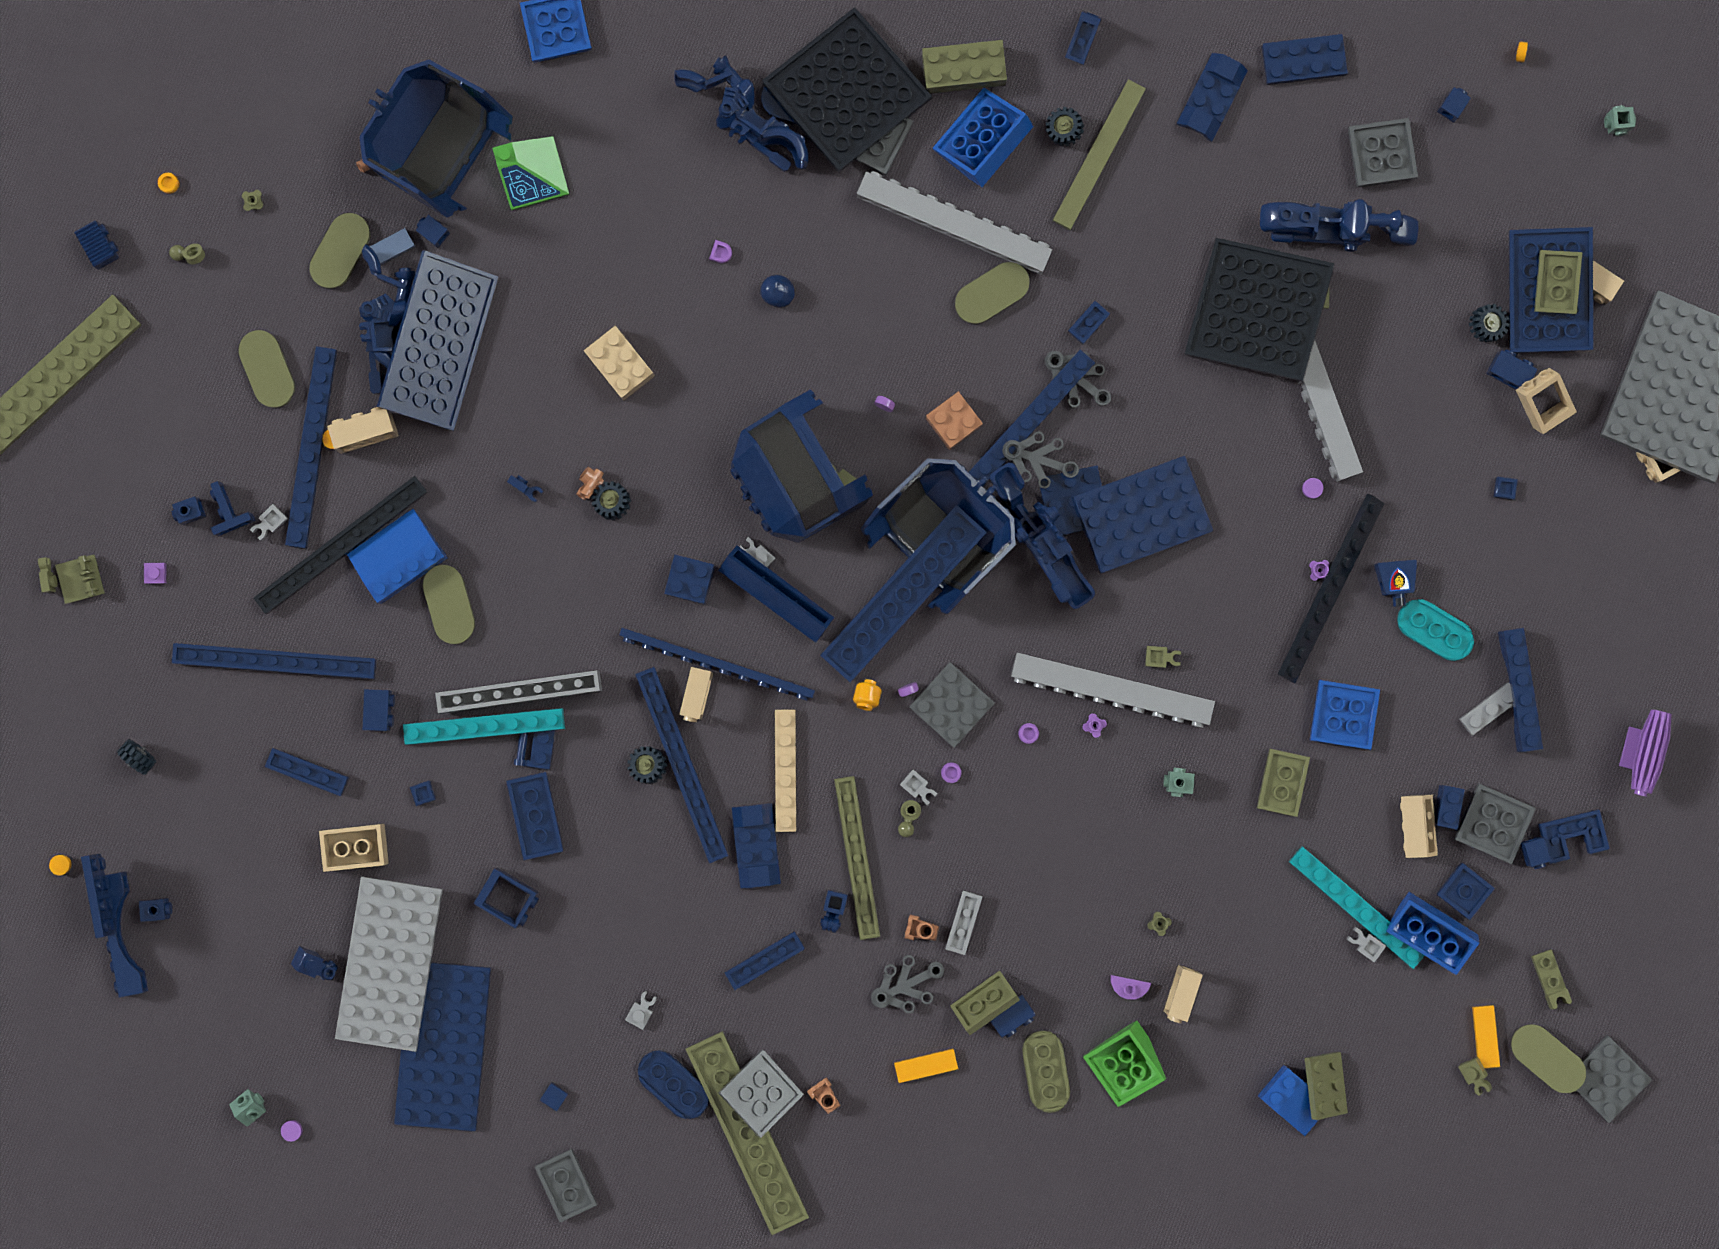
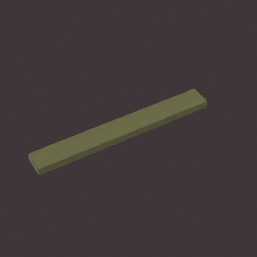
(1099, 154)
(857, 858)

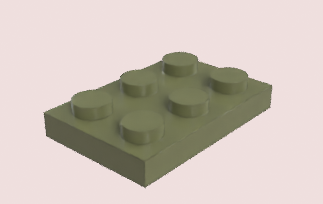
(1558, 281)
(1283, 782)
(984, 1003)
(1326, 1085)

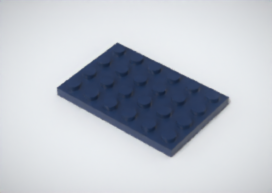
(1546, 330)
(1142, 514)

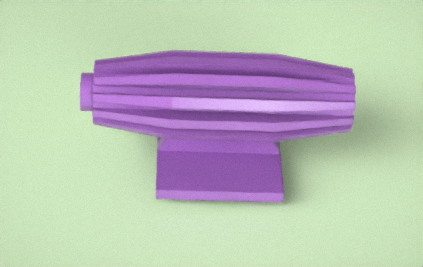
(1646, 751)

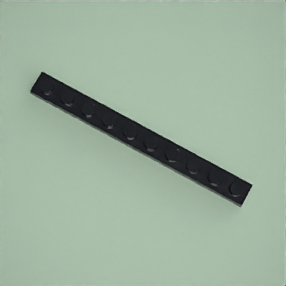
(340, 545)
(1330, 588)

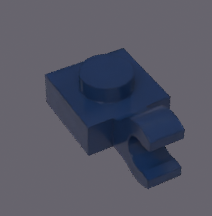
(520, 484)

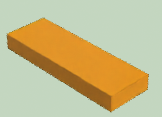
(1486, 1035)
(926, 1065)

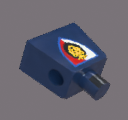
(1397, 579)

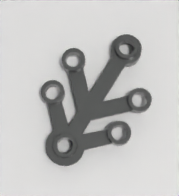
(1062, 361)
(1037, 458)
(904, 986)

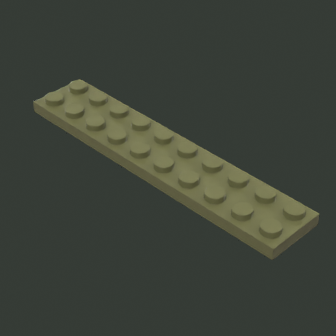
(64, 368)
(756, 1156)

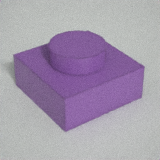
(154, 573)

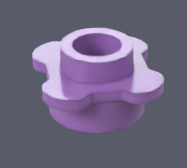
(1324, 566)
(1088, 726)

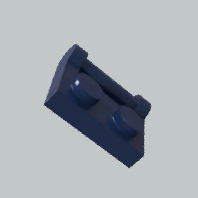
(541, 749)

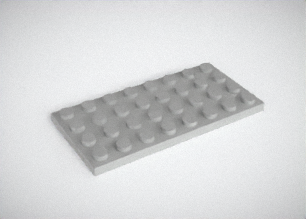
(388, 964)

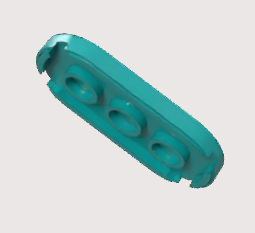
(1435, 630)

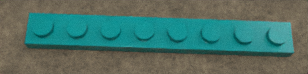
(484, 726)
(1353, 904)

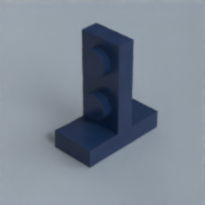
(1083, 37)
(227, 512)

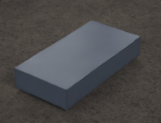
(393, 246)

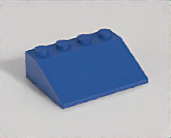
(983, 136)
(396, 556)

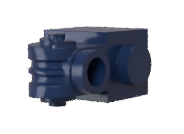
(834, 906)
(312, 964)

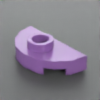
(1128, 987)

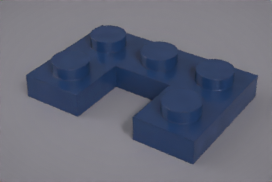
(1586, 824)

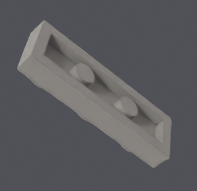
(1488, 709)
(963, 922)

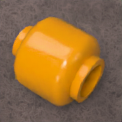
(867, 695)

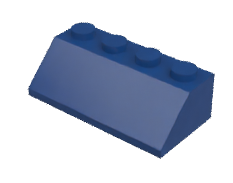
(1433, 933)

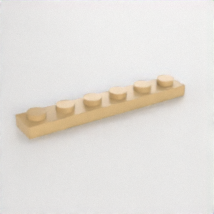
(785, 770)

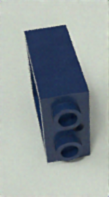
(489, 887)

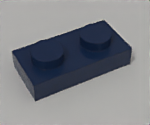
(1088, 322)

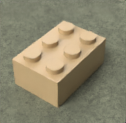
(619, 363)
(362, 430)
(353, 847)

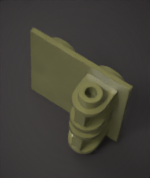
(80, 579)

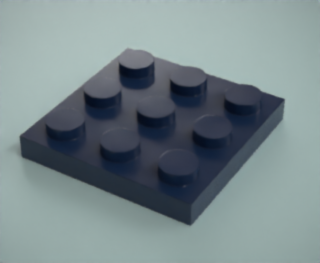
(1061, 492)

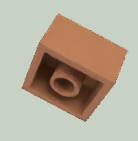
(954, 420)

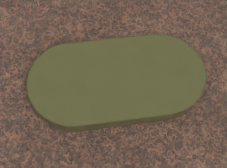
(339, 251)
(992, 293)
(266, 369)
(449, 604)
(1548, 1058)
(1046, 1071)

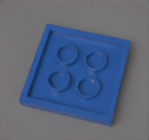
(555, 28)
(1344, 714)

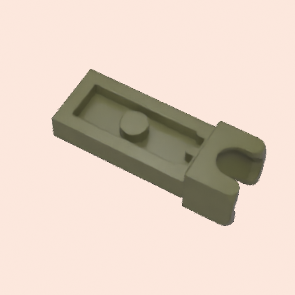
(1550, 978)

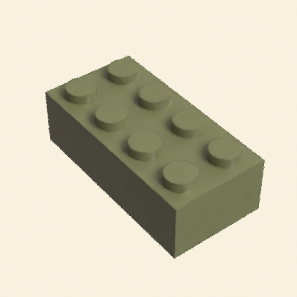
(964, 66)

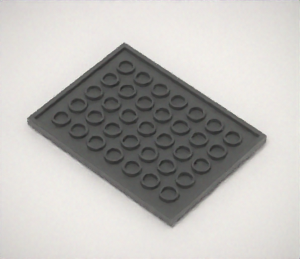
(1672, 390)

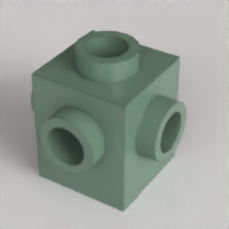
(1624, 115)
(1186, 785)
(248, 1107)

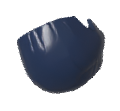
(777, 291)

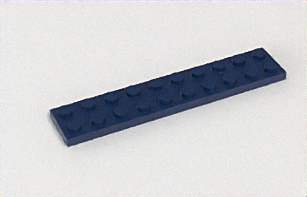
(903, 593)

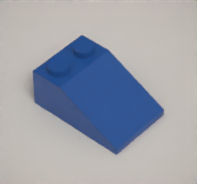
(1290, 1099)

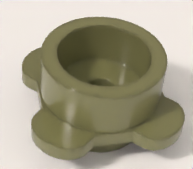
(257, 204)
(1165, 922)

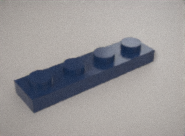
(306, 772)
(764, 960)

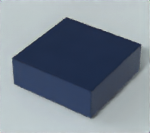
(1505, 488)
(422, 793)
(554, 1096)

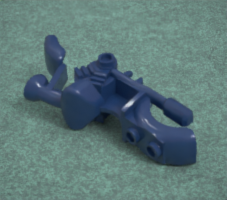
(738, 114)
(1334, 226)
(382, 316)
(1043, 539)

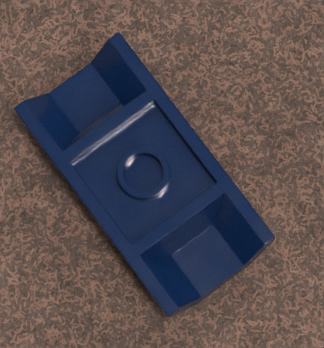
(1213, 95)
(756, 845)

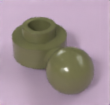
(193, 253)
(906, 828)

